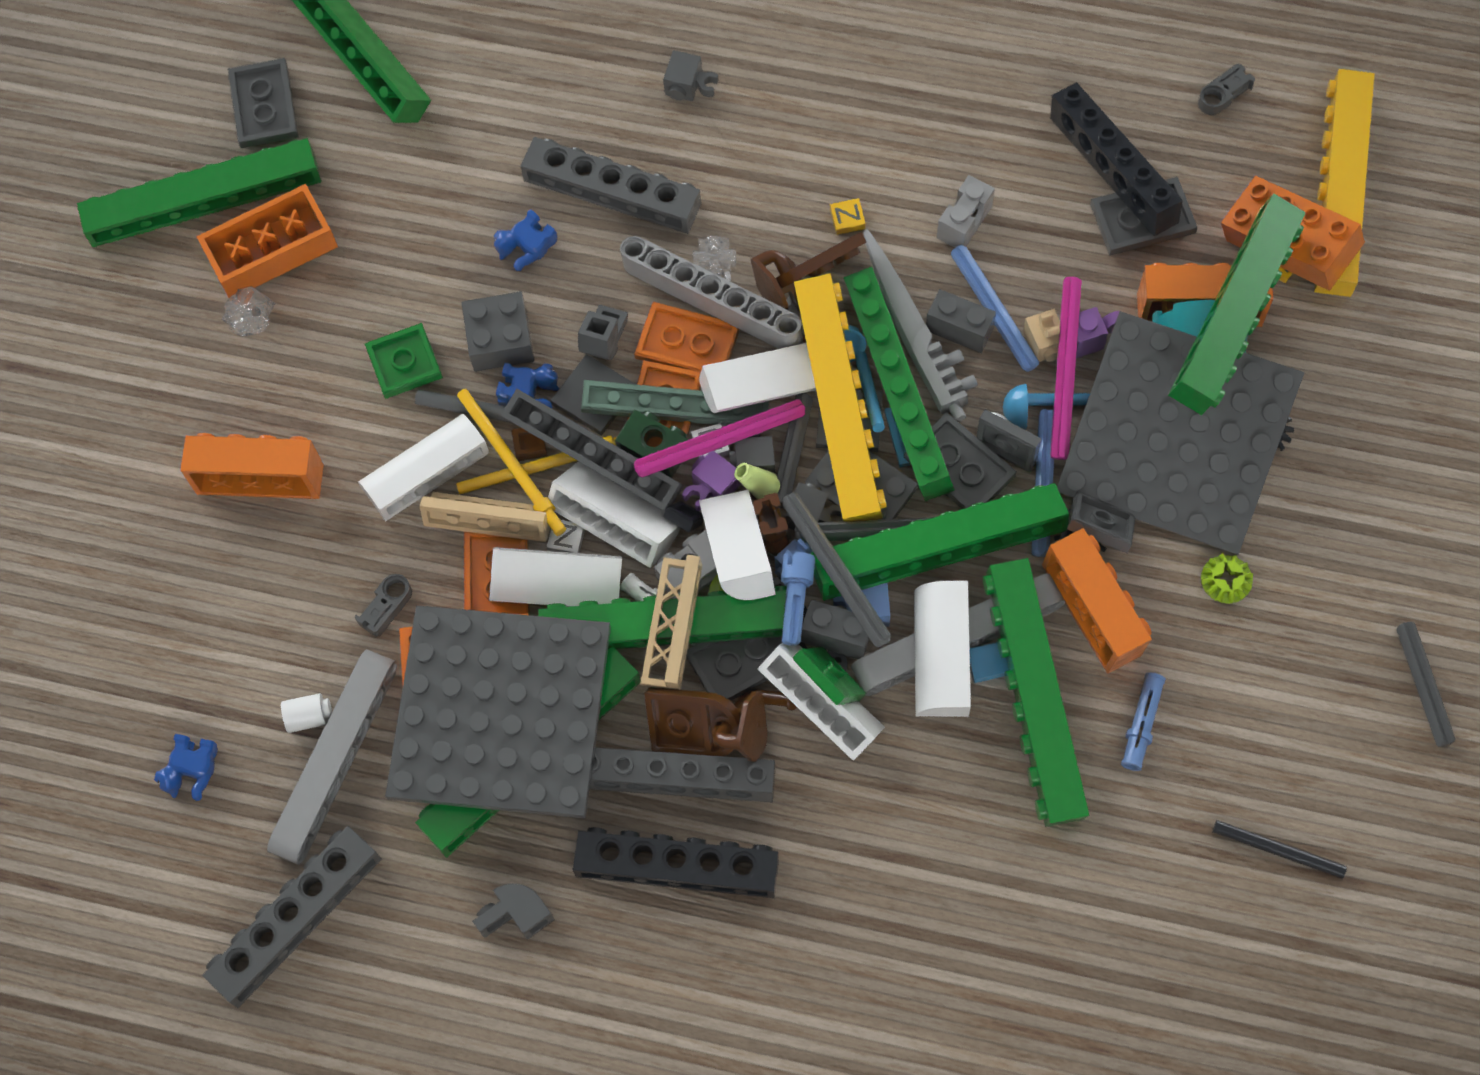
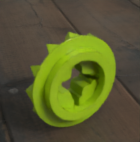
(1219, 589)

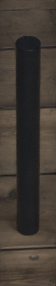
(1279, 849)

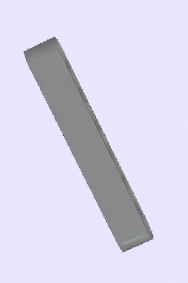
(701, 283)
(897, 661)
(332, 757)

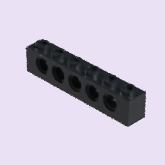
(1116, 159)
(594, 841)

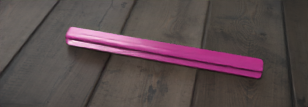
(1065, 368)
(719, 438)

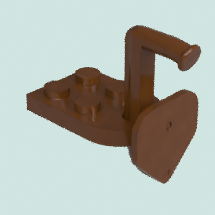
(775, 288)
(710, 722)

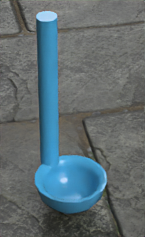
(859, 345)
(1018, 399)

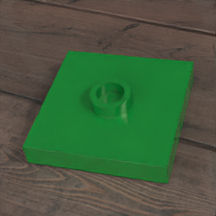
(403, 360)
(829, 675)

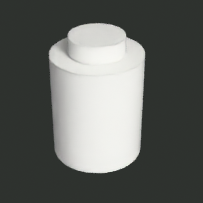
(305, 712)

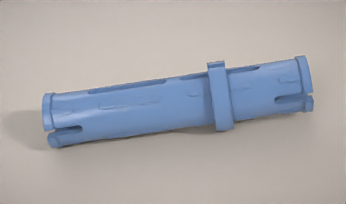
(1134, 756)

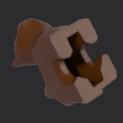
(771, 523)

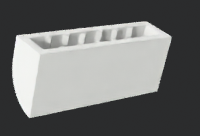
(757, 378)
(424, 467)
(613, 514)
(737, 546)
(553, 577)
(942, 649)
(846, 724)

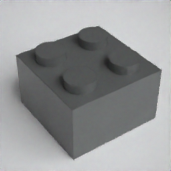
(497, 331)

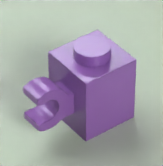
(1094, 331)
(711, 478)

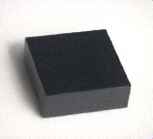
(684, 516)

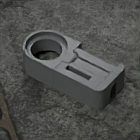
(1227, 88)
(384, 607)

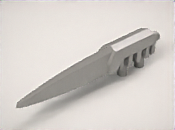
(928, 358)

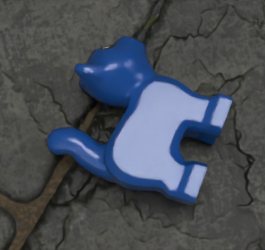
(528, 238)
(526, 381)
(190, 763)

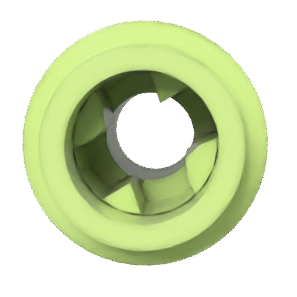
(757, 480)

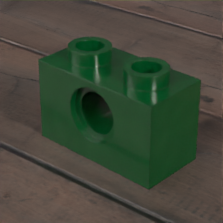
(640, 429)

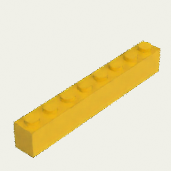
(1346, 158)
(838, 399)

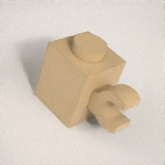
(1043, 335)

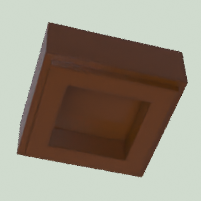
(527, 445)

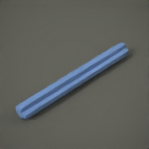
(990, 300)
(1044, 470)

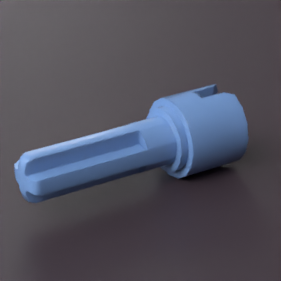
(797, 576)

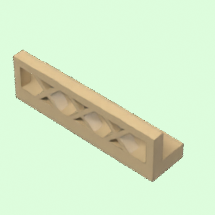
(484, 516)
(683, 622)

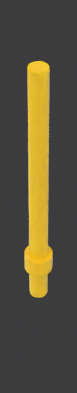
(530, 467)
(540, 502)

